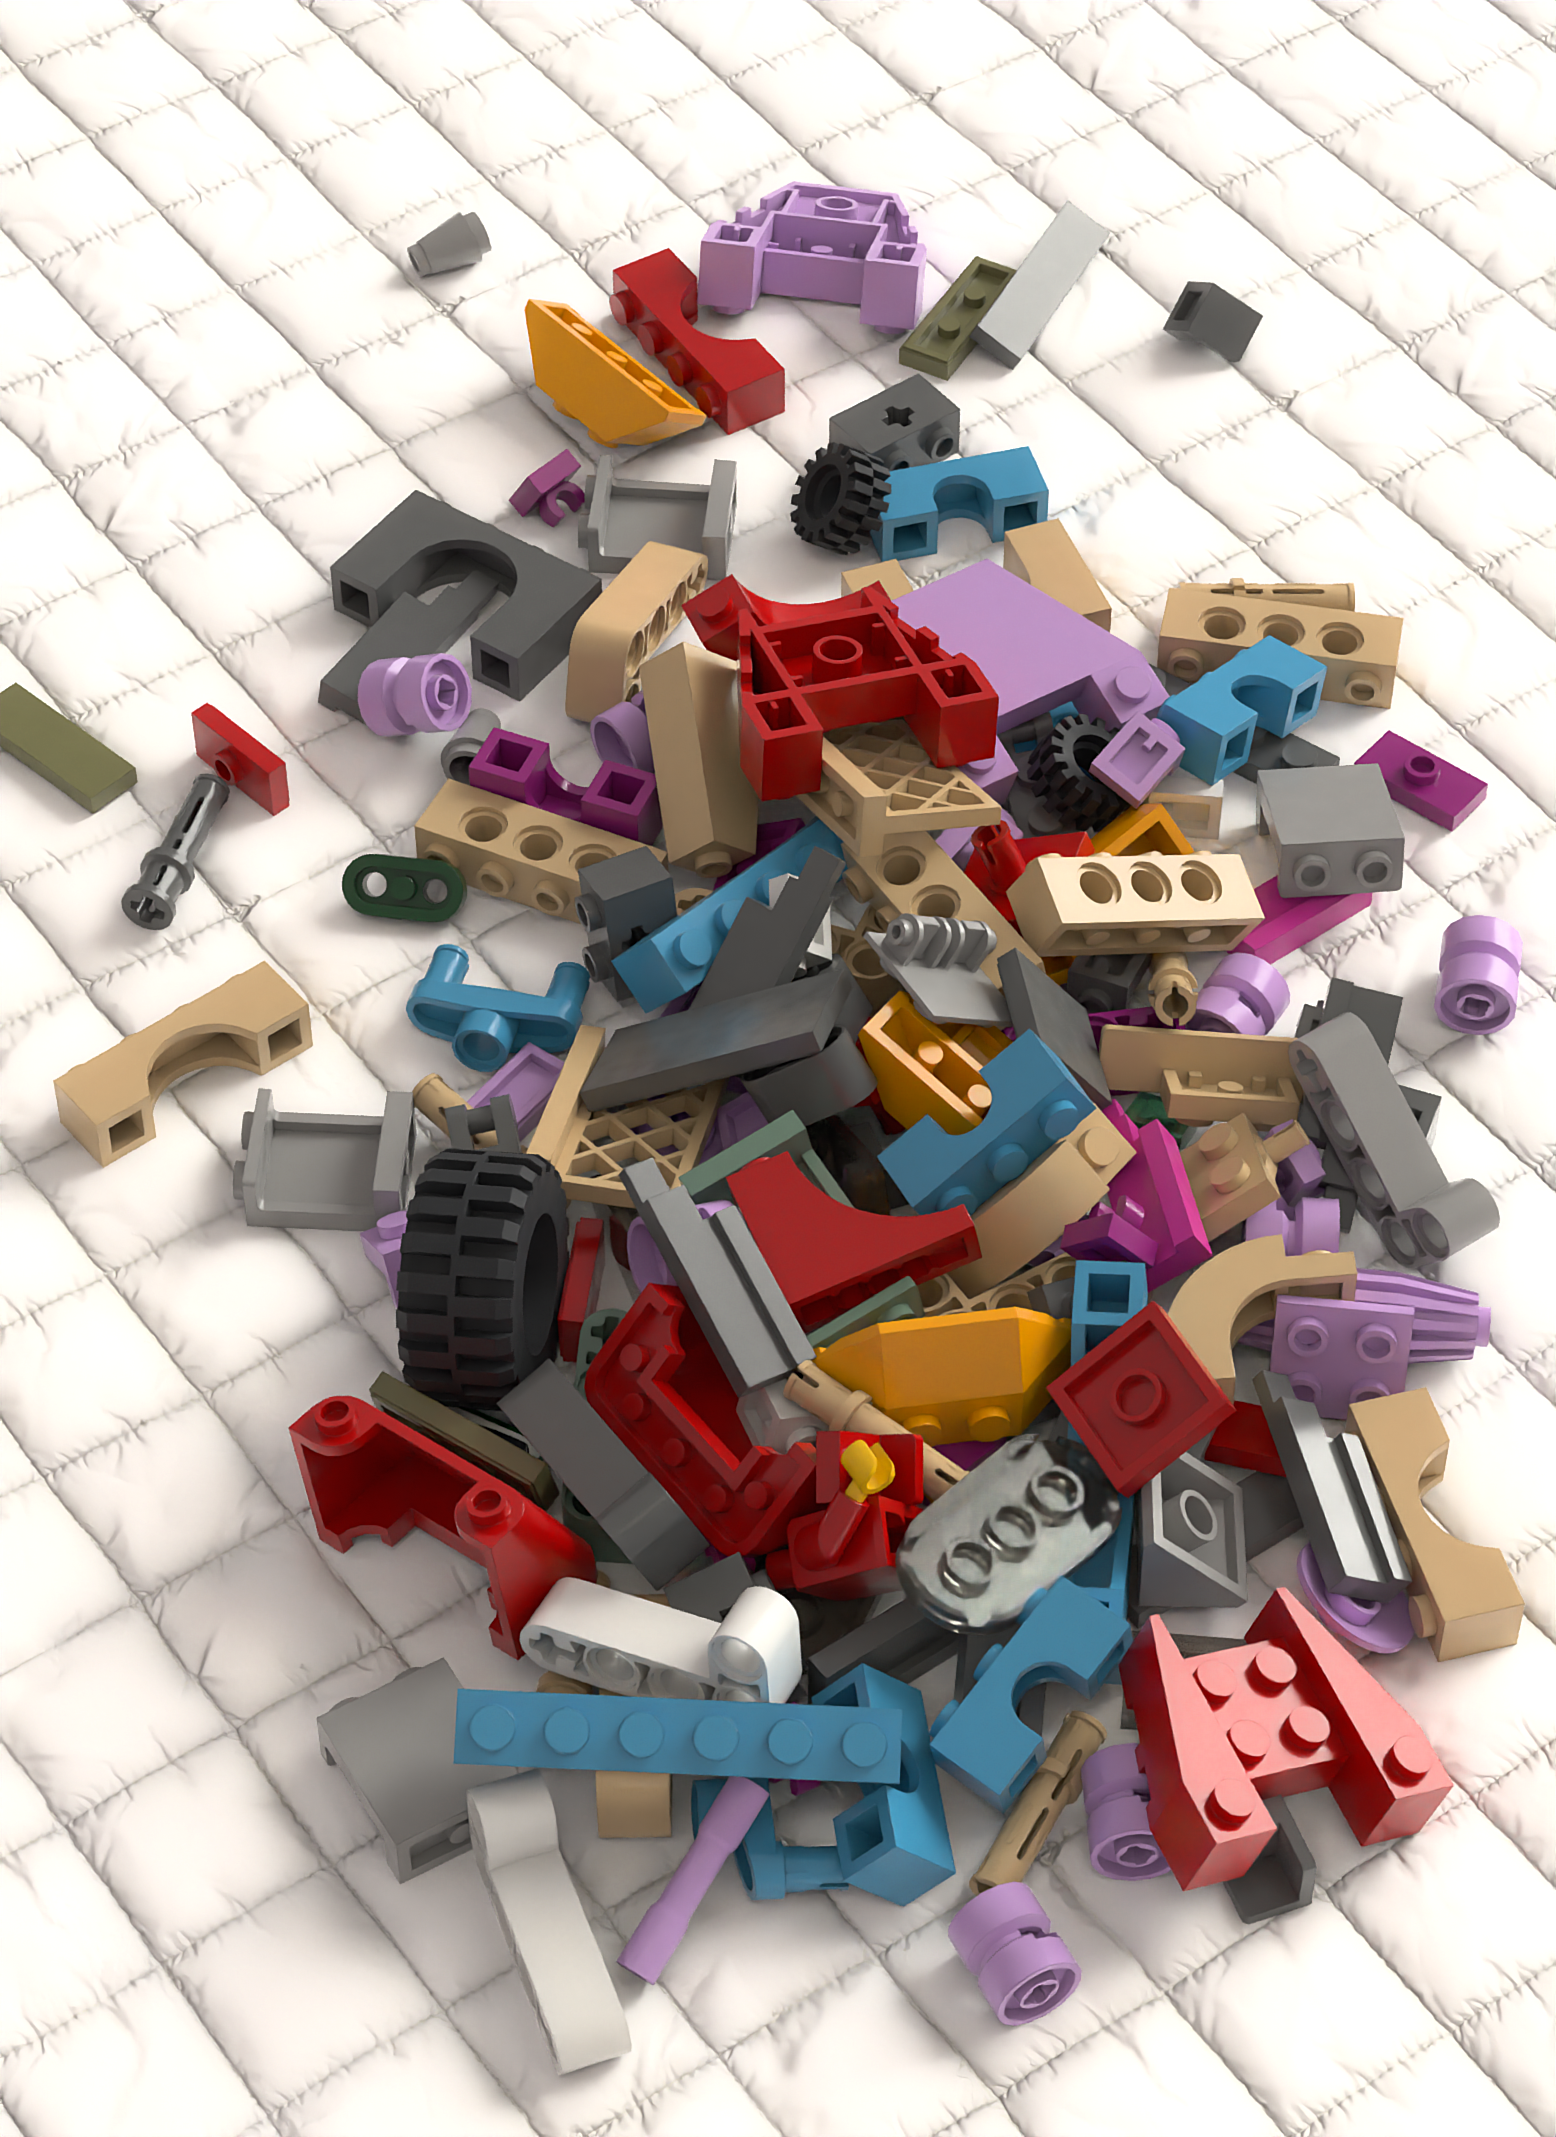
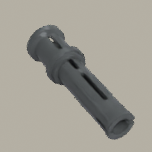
(169, 868)

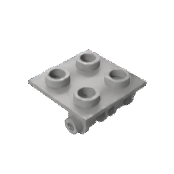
(941, 968)

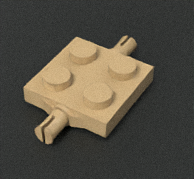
(1236, 1171)

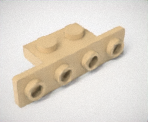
(1204, 1073)

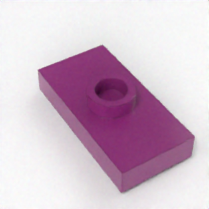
(1425, 781)

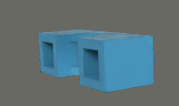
(993, 488)
(1259, 687)
(1029, 1112)
(1061, 1640)
(897, 1834)

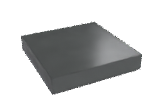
(1056, 1019)

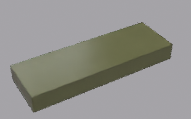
(943, 335)
(61, 750)
(466, 1439)

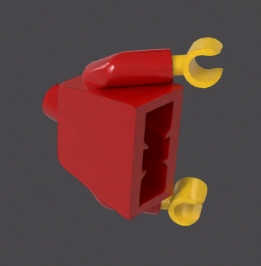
(852, 1543)

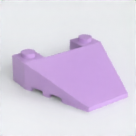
(818, 247)
(1032, 656)

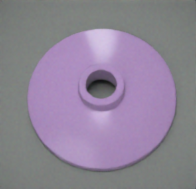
(1362, 1621)

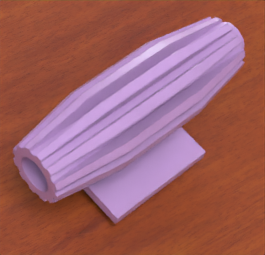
(1363, 1346)

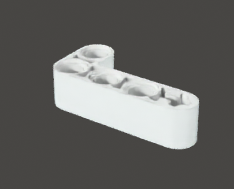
(663, 1651)
(544, 1921)

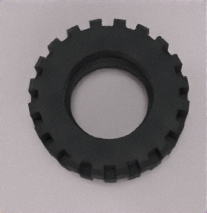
(481, 1275)

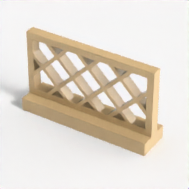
(885, 783)
(569, 1127)

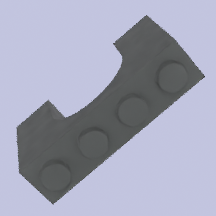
(435, 545)

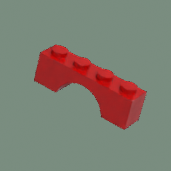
(729, 379)

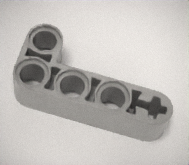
(1384, 1148)

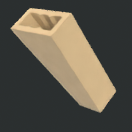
(696, 758)

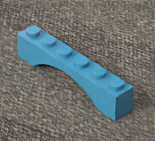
(684, 948)
(1102, 1302)
(678, 1736)

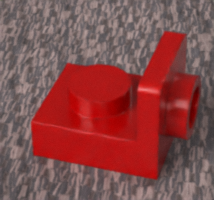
(902, 1449)

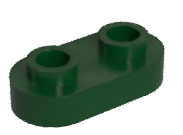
(405, 889)

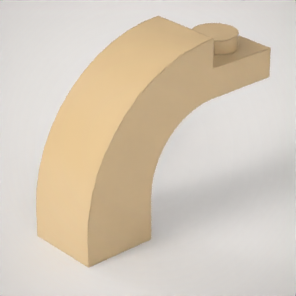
(1039, 1203)
(1241, 1291)

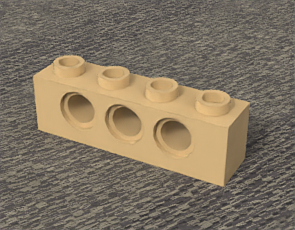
(1209, 629)
(515, 847)
(925, 881)
(1134, 903)

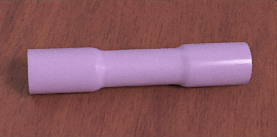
(669, 1916)

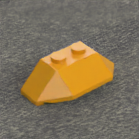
(600, 381)
(930, 1066)
(955, 1372)

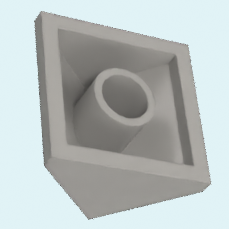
(1190, 1538)

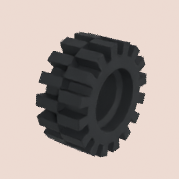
(840, 498)
(1062, 781)

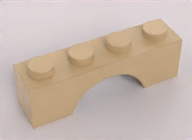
(245, 1024)
(1458, 1590)

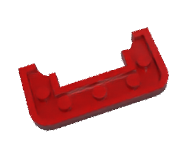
(679, 1419)
(386, 1479)

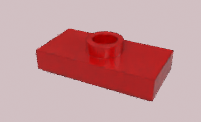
(240, 759)

